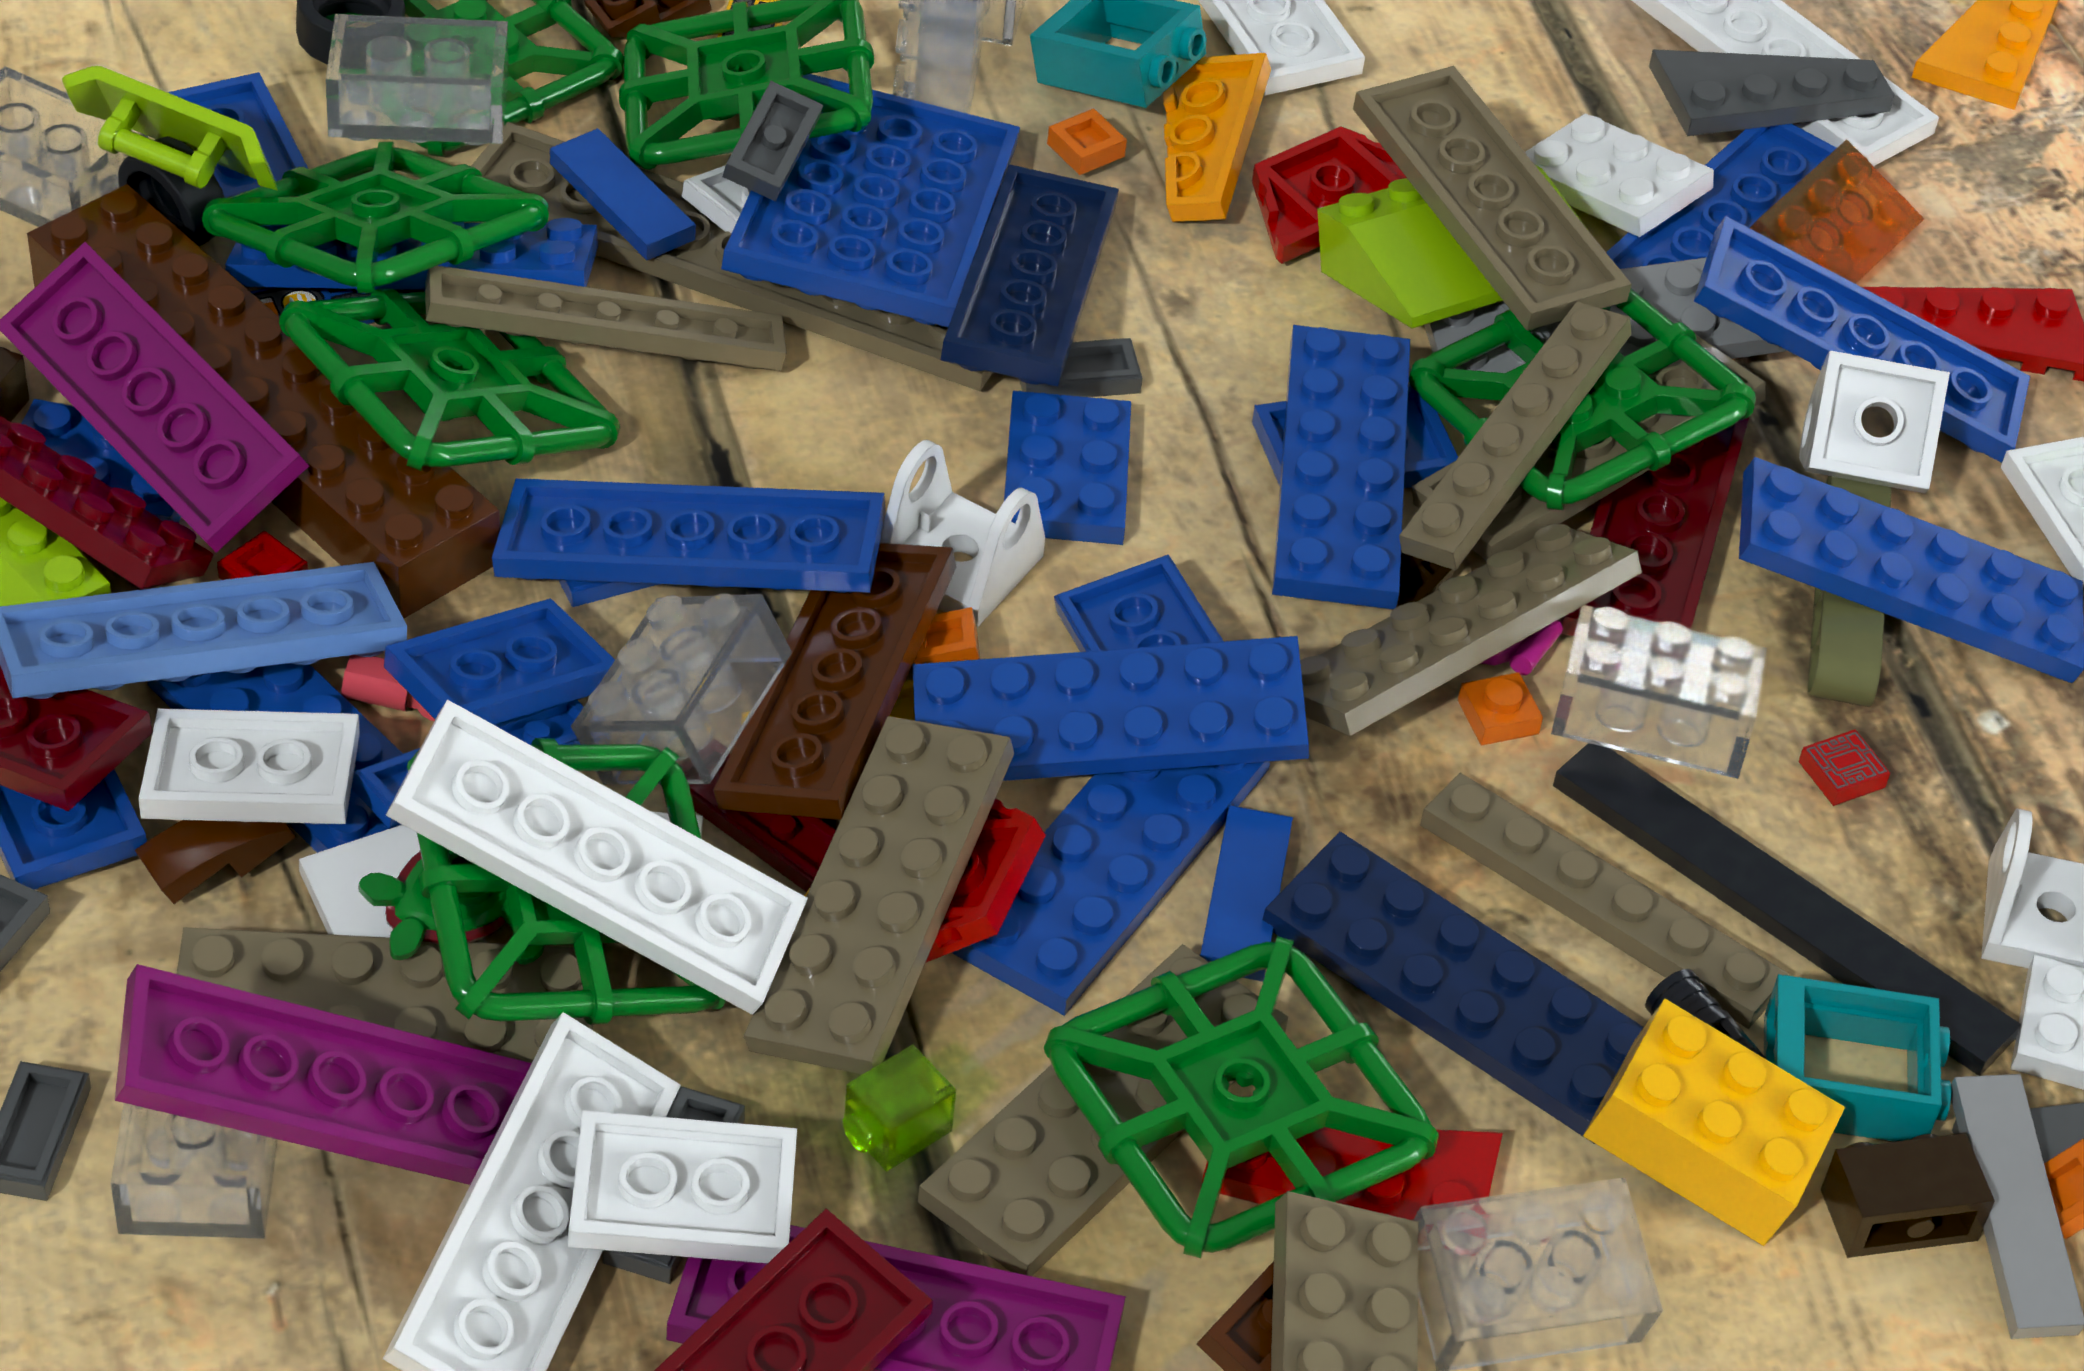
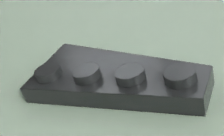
(1755, 91)

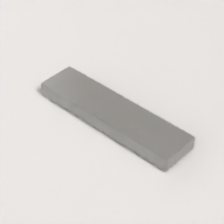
(2023, 1222)

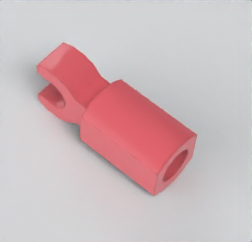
(371, 683)

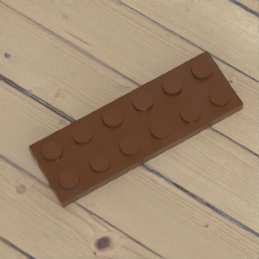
(836, 689)

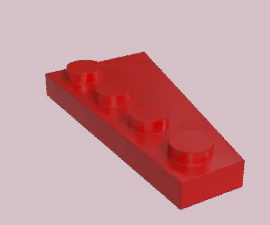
(2008, 323)

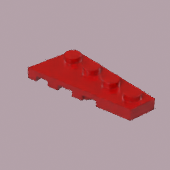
(1456, 1171)

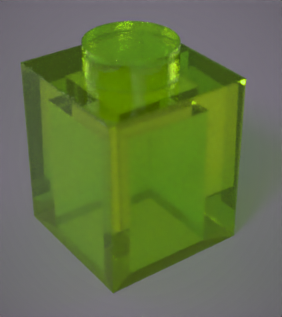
(898, 1108)

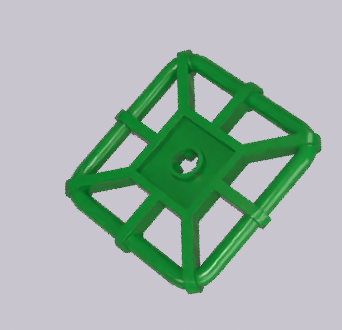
(583, 68)
(734, 71)
(372, 209)
(449, 377)
(1613, 409)
(543, 924)
(1234, 1128)

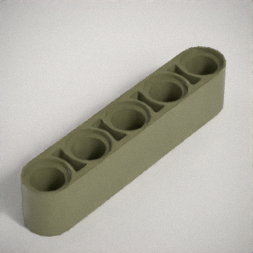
(1847, 634)

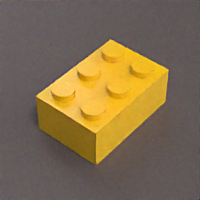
(1715, 1122)

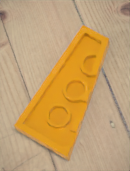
(1989, 50)
(1209, 132)

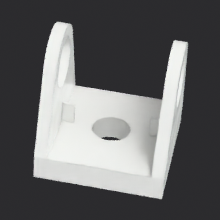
(1833, 431)
(940, 518)
(2019, 887)

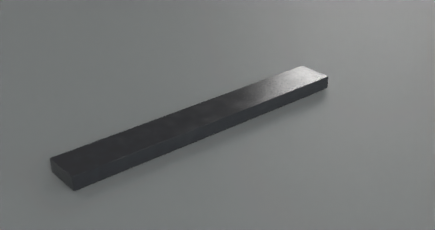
(1778, 898)

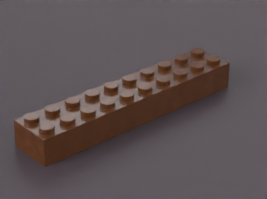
(357, 495)

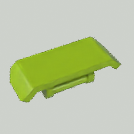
(158, 114)

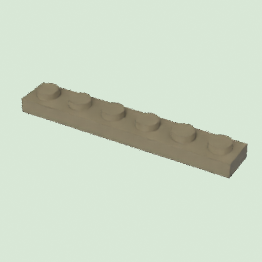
(604, 318)
(1515, 436)
(1600, 896)

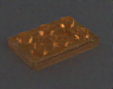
(1841, 215)

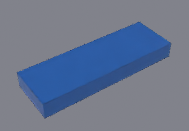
(622, 194)
(1246, 882)

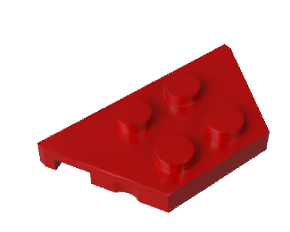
(1313, 177)
(990, 879)

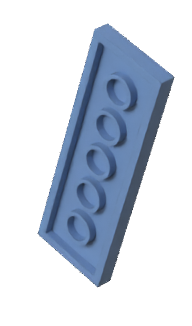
(196, 629)

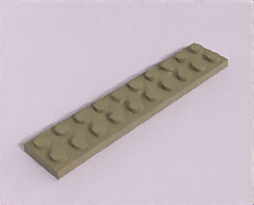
(526, 166)

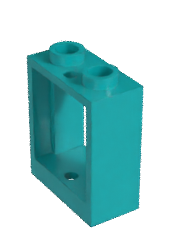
(1073, 52)
(1872, 1018)

